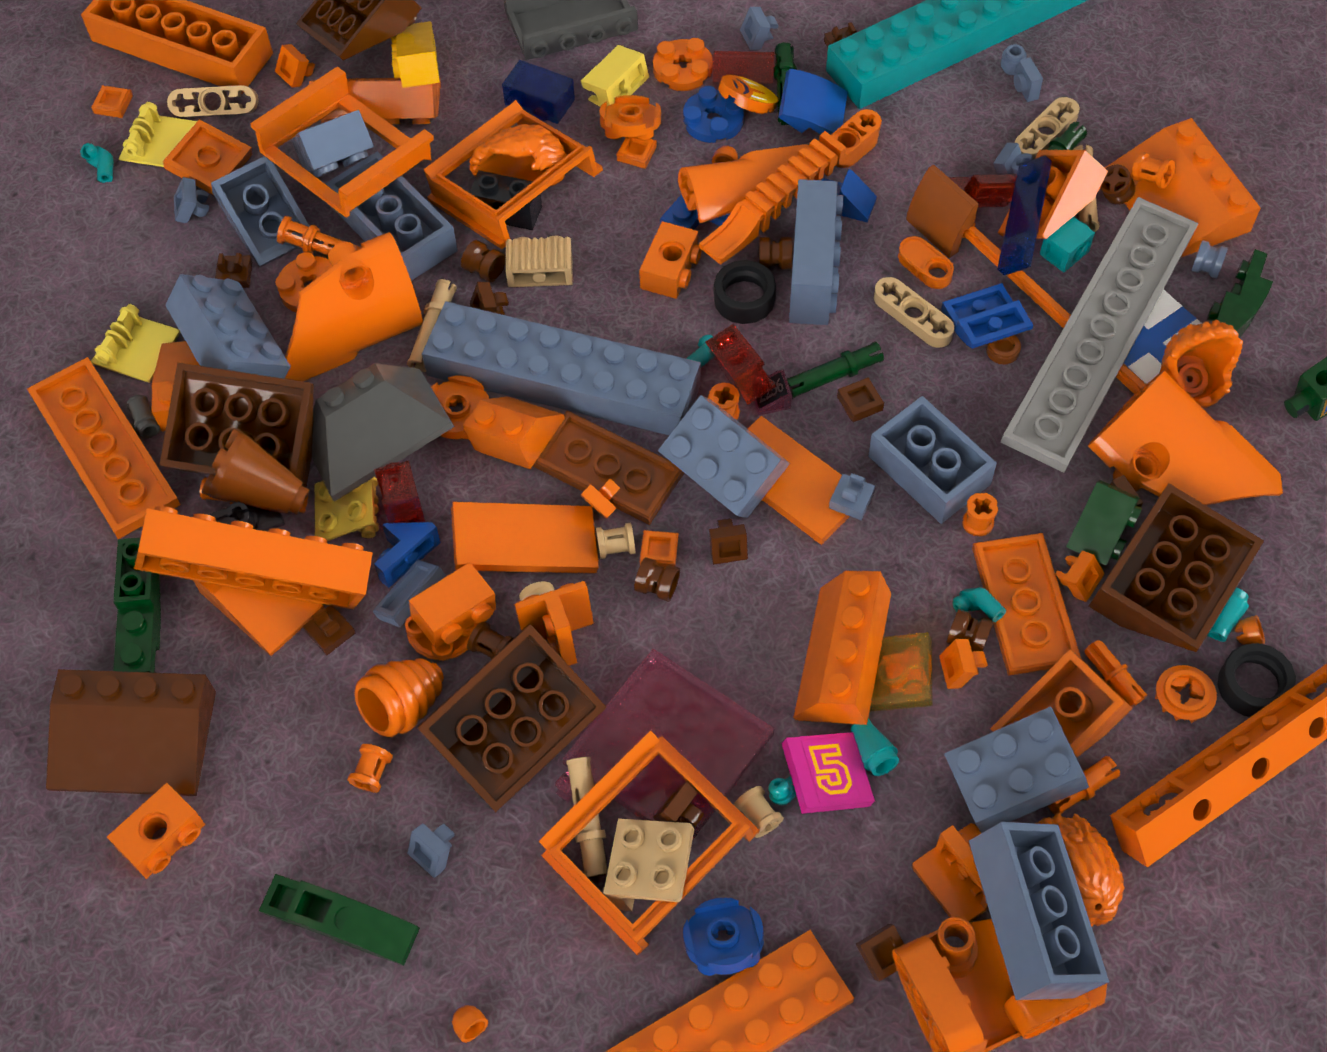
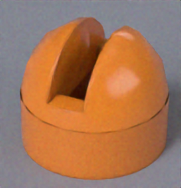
(725, 154)
(1252, 631)
(465, 1018)

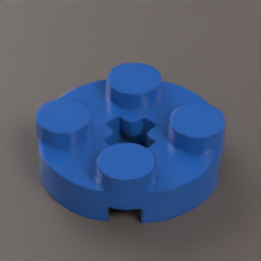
(711, 101)
(723, 956)

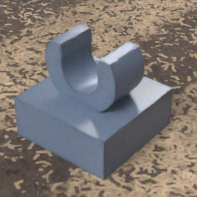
(757, 28)
(1010, 159)
(188, 201)
(852, 496)
(430, 848)

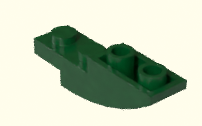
(1245, 298)
(137, 613)
(340, 918)

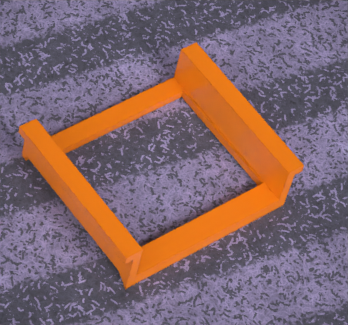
(312, 105)
(479, 215)
(601, 796)

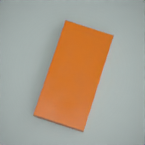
(804, 487)
(524, 537)
(1023, 580)

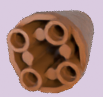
(253, 477)

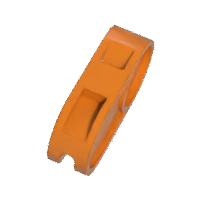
(921, 257)

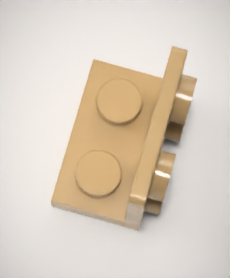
(648, 862)

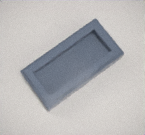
(395, 605)

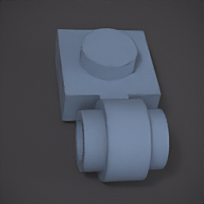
(1026, 75)

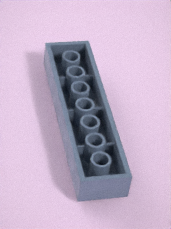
(562, 368)

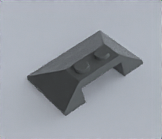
(373, 422)

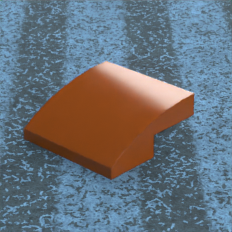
(941, 211)

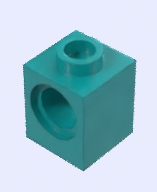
(1067, 244)

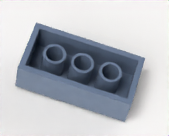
(399, 208)
(816, 252)
(224, 327)
(1037, 911)

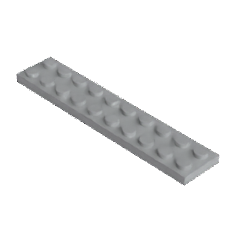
(1099, 335)

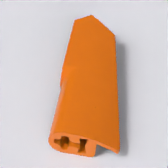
(719, 186)

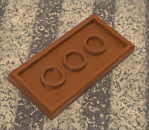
(592, 455)

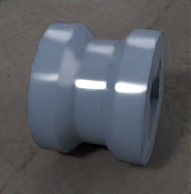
(1209, 259)

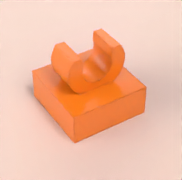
(293, 66)
(600, 498)
(1082, 576)
(961, 663)

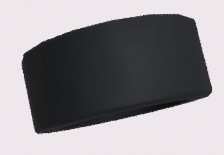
(749, 311)
(1259, 654)

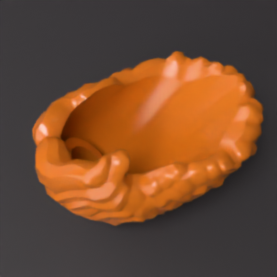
(518, 153)
(1205, 356)
(1093, 866)

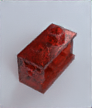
(740, 363)
(399, 493)

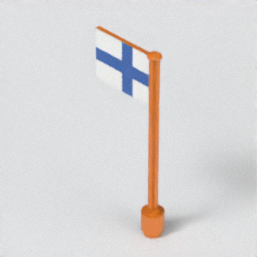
(1148, 350)

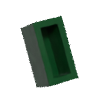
(1104, 522)

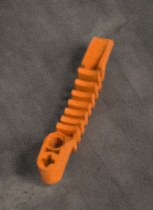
(839, 149)

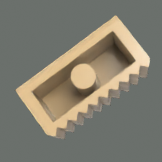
(539, 261)

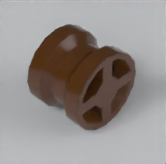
(1115, 176)

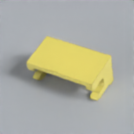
(616, 75)

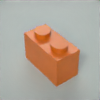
(453, 605)

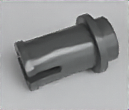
(141, 412)

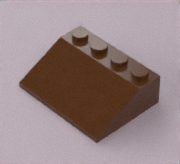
(356, 25)
(216, 401)
(1177, 571)
(511, 717)
(128, 731)

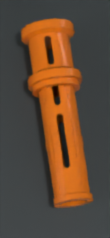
(310, 237)

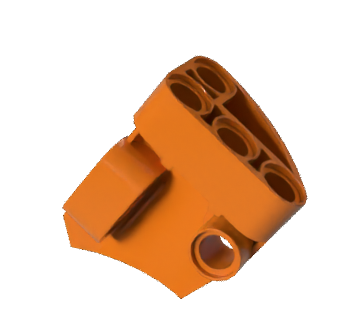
(351, 307)
(1172, 440)
(967, 995)

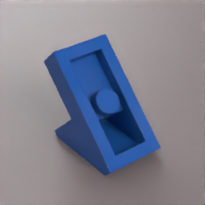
(857, 197)
(410, 544)

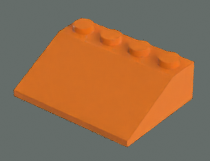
(1200, 188)

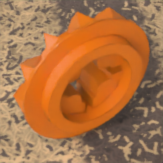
(1200, 688)

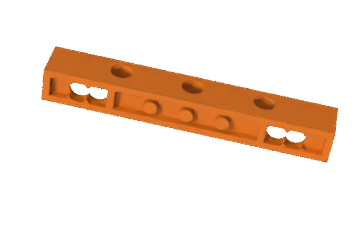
(1224, 772)

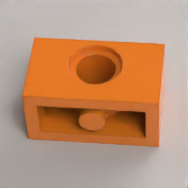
(669, 260)
(160, 811)

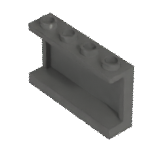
(563, 24)

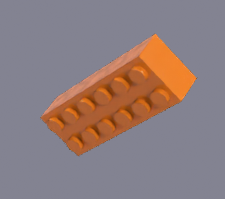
(182, 38)
(252, 558)

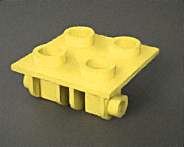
(153, 136)
(133, 345)
(348, 513)

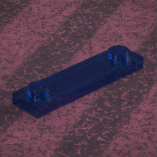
(1024, 215)

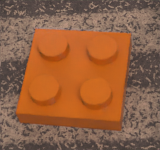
(206, 155)

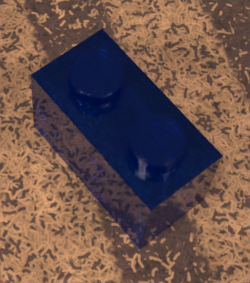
(539, 91)

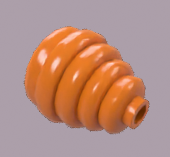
(398, 695)

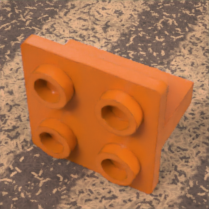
(557, 615)
(952, 874)

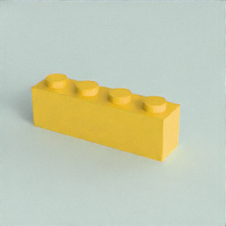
(415, 55)

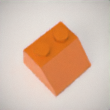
(511, 429)

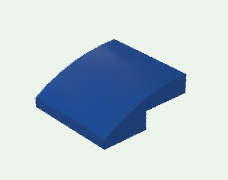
(812, 102)
(986, 316)

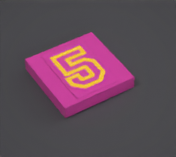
(827, 772)

